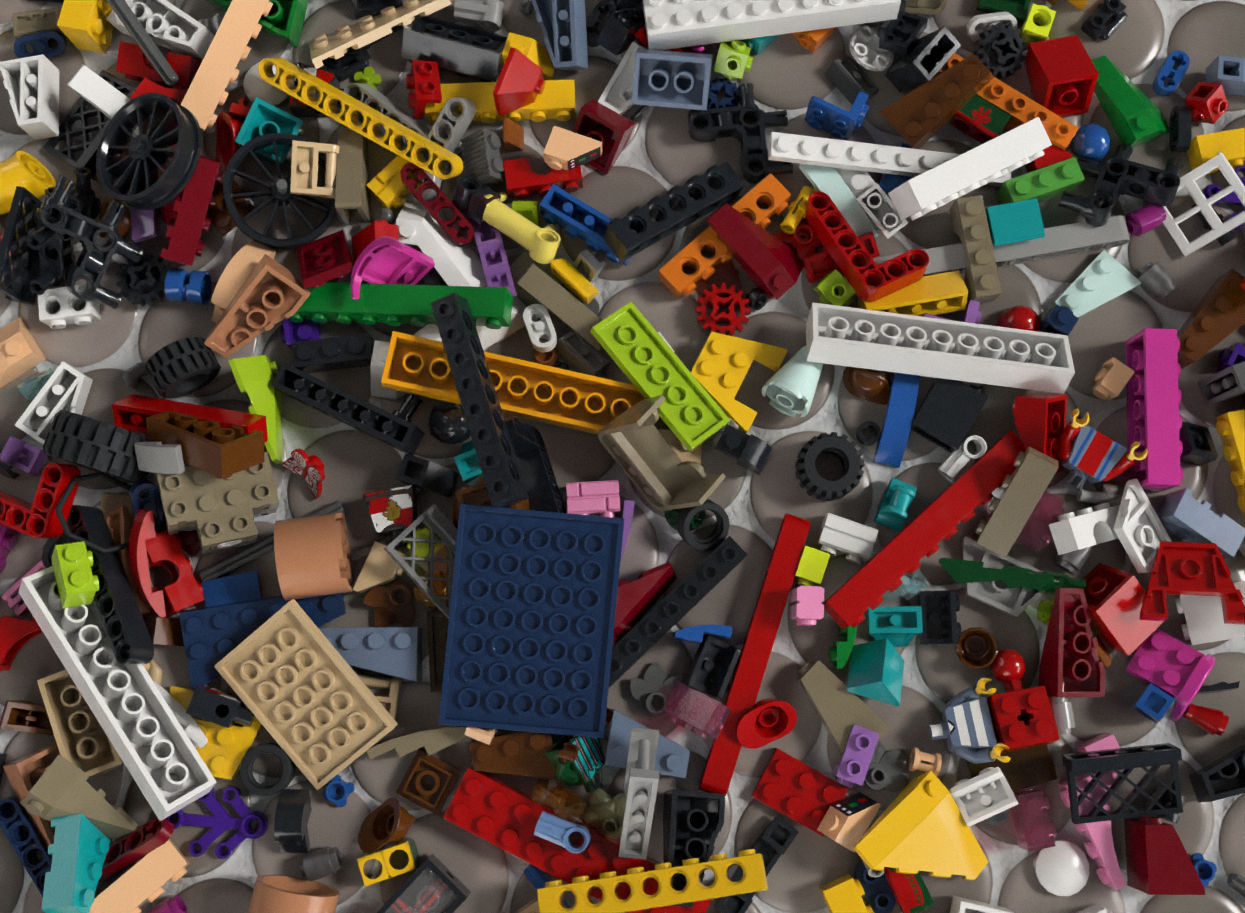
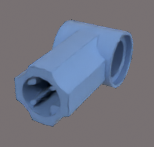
(559, 831)

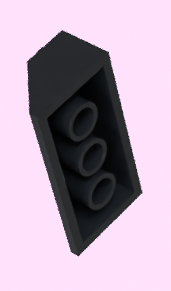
(454, 47)

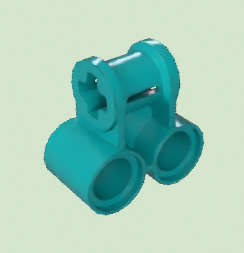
(895, 504)

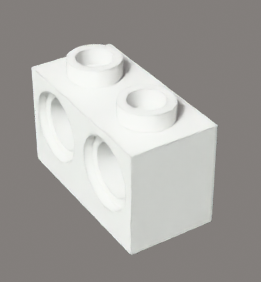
(69, 308)

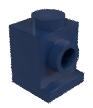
(1059, 318)

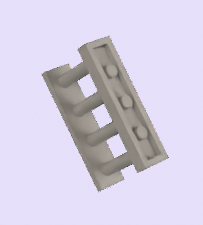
(640, 791)

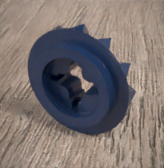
(731, 92)

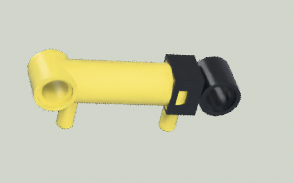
(487, 206)

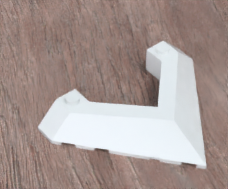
(455, 267)

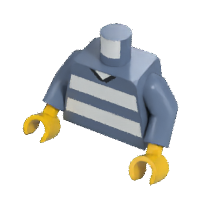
(969, 726)

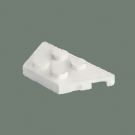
(1139, 527)

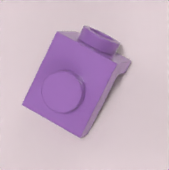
(23, 456)

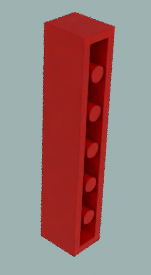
(132, 411)

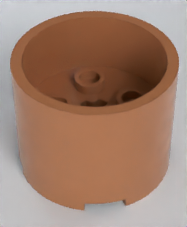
(313, 556)
(292, 895)

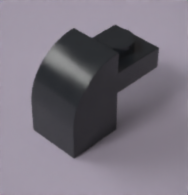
(748, 450)
(292, 820)

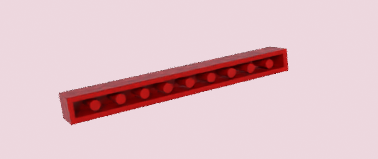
(923, 533)

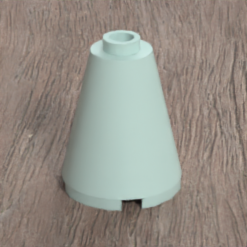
(794, 385)

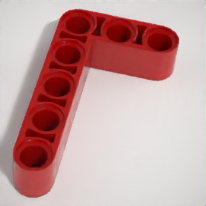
(822, 215)
(40, 518)

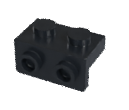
(901, 33)
(939, 617)
(713, 666)

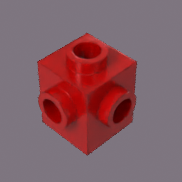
(1207, 102)

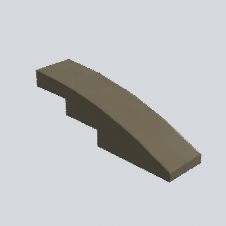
(560, 303)
(431, 739)

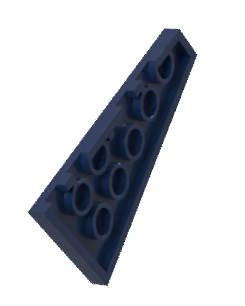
(218, 629)

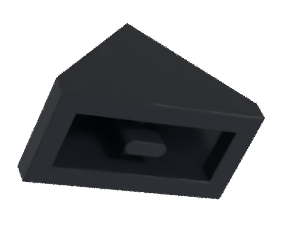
(1197, 444)

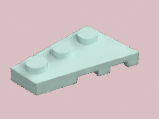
(1096, 285)

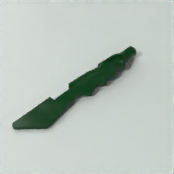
(973, 571)

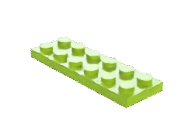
(657, 372)

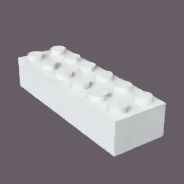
(970, 170)

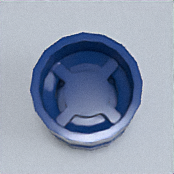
(184, 285)

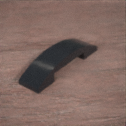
(771, 844)

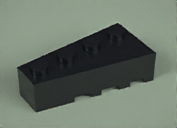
(1221, 778)

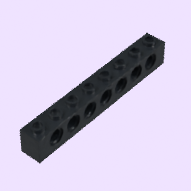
(479, 401)
(674, 607)

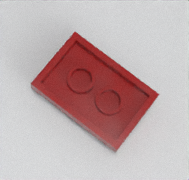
(797, 790)

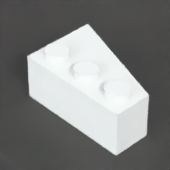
(33, 94)
(63, 391)

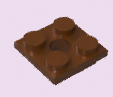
(223, 220)
(445, 779)

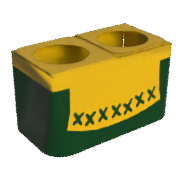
(406, 844)

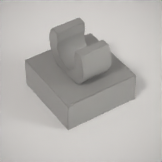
(588, 265)

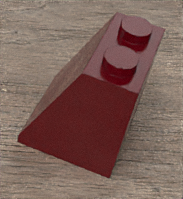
(1158, 859)

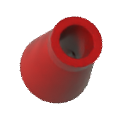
(1208, 719)

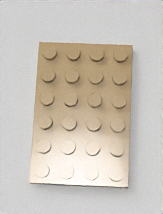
(305, 694)

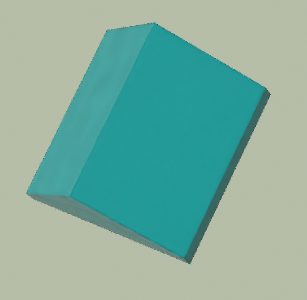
(268, 119)
(1015, 222)
(876, 671)

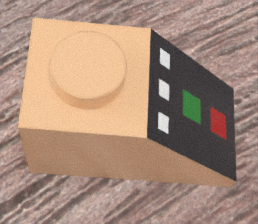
(569, 150)
(849, 819)

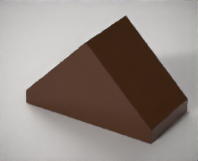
(164, 631)
(25, 717)

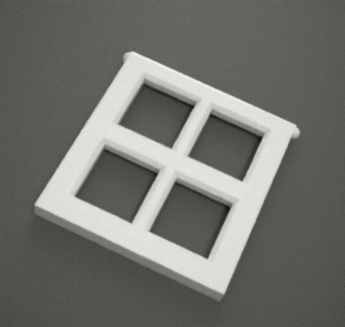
(1204, 205)

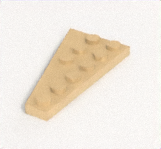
(369, 29)

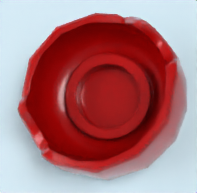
(1019, 318)

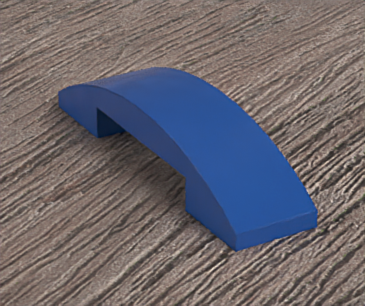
(897, 419)

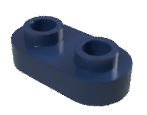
(40, 44)
(150, 500)
(874, 889)

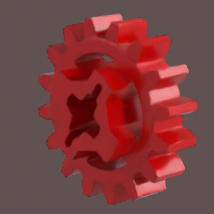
(715, 302)

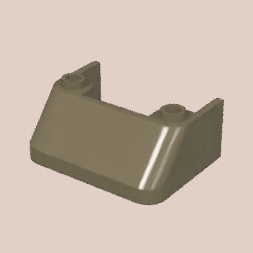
(652, 462)

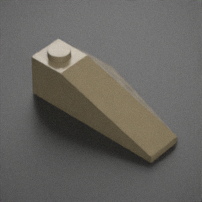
(66, 792)

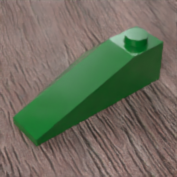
(1127, 107)

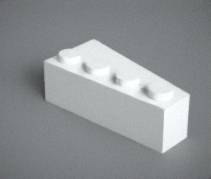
(168, 26)

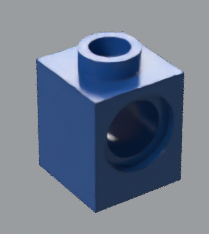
(1153, 703)

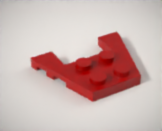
(1190, 570)

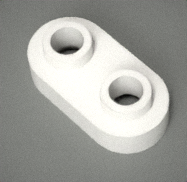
(988, 20)
(541, 329)

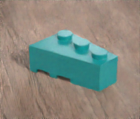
(75, 866)

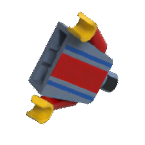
(1092, 454)

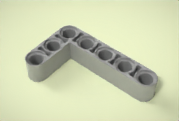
(448, 116)

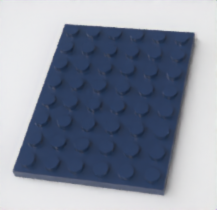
(531, 621)

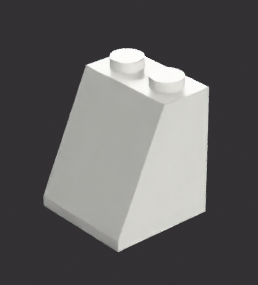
(1206, 618)

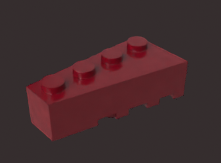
(191, 213)

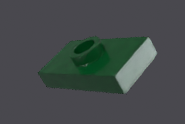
(1017, 8)

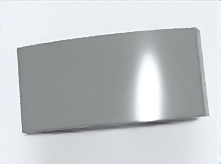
(159, 458)

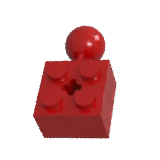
(1029, 702)

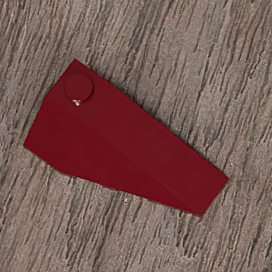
(760, 254)

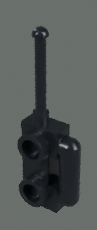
(1094, 25)
(352, 55)

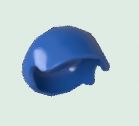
(1090, 142)

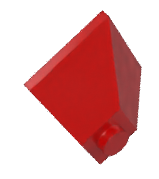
(517, 83)

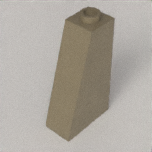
(352, 175)
(835, 705)

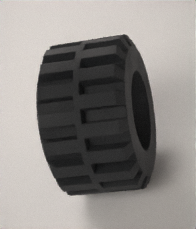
(182, 367)
(847, 455)

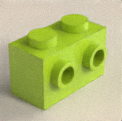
(74, 574)

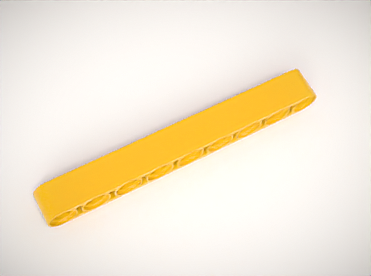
(349, 117)

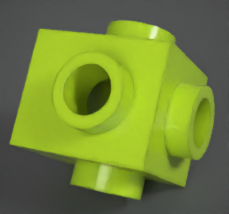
(733, 59)
(826, 287)

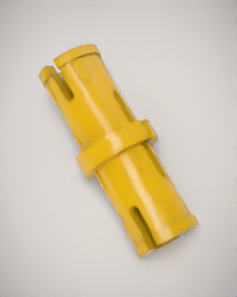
(797, 211)

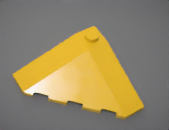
(923, 834)

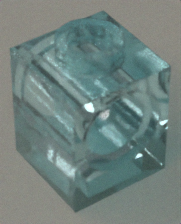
(916, 584)

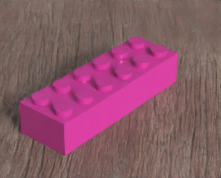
(1154, 408)

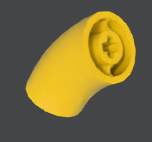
(22, 171)

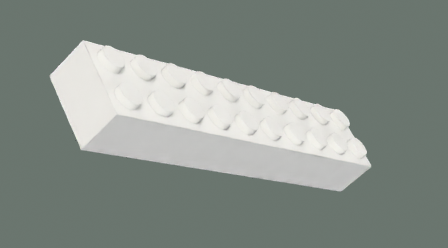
(703, 22)
(938, 348)
(121, 700)

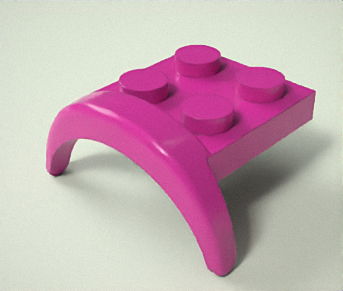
(389, 262)
(1171, 668)

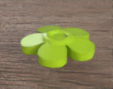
(368, 77)

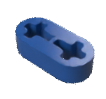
(1174, 75)

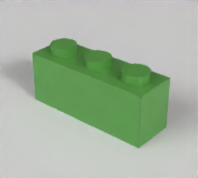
(1042, 183)

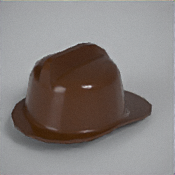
(868, 384)
(384, 825)

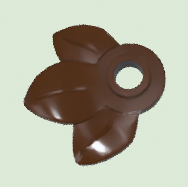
(389, 607)

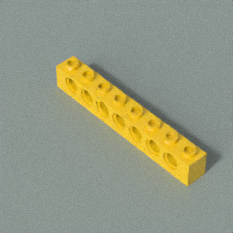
(753, 880)

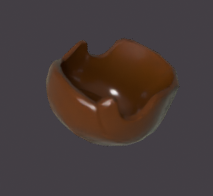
(976, 648)

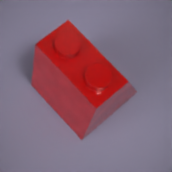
(1061, 75)
(1115, 608)

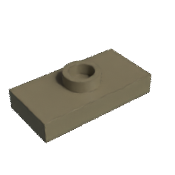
(35, 21)

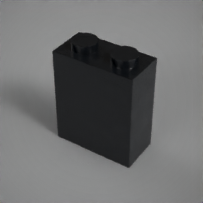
(923, 60)
(948, 413)

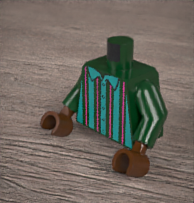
(578, 759)

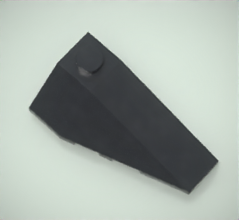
(690, 829)

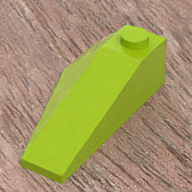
(254, 379)

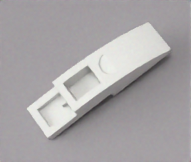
(873, 201)

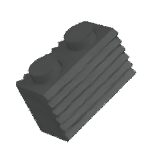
(483, 157)

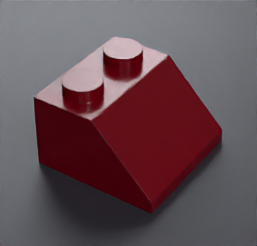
(607, 127)

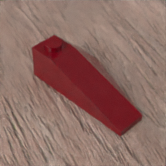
(638, 596)
(1069, 652)

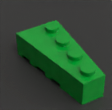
(283, 20)

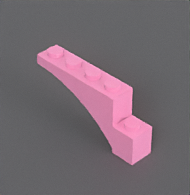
(1098, 834)

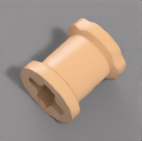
(915, 763)

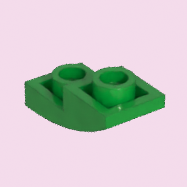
(841, 650)

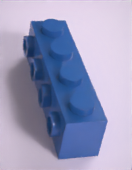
(577, 220)

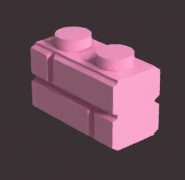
(594, 498)
(806, 605)

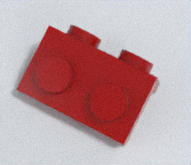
(423, 86)

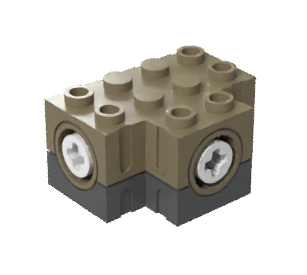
(218, 507)

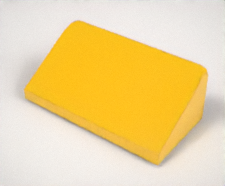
(573, 280)

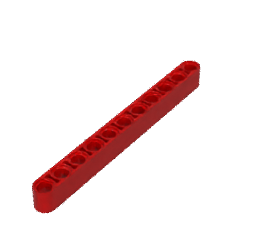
(756, 651)

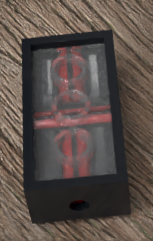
(428, 890)

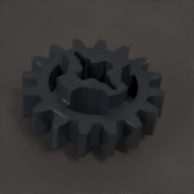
(1006, 44)
(139, 289)

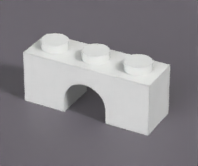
(1085, 529)

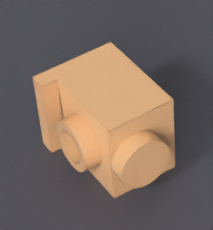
(1111, 379)

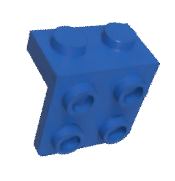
(835, 120)

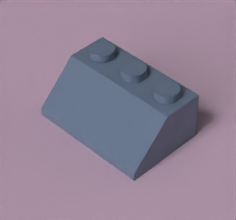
(671, 79)

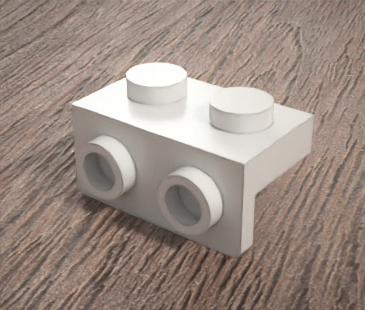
(983, 795)

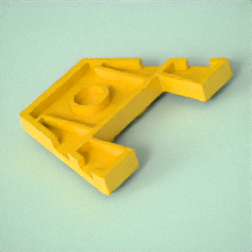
(723, 367)
(225, 745)

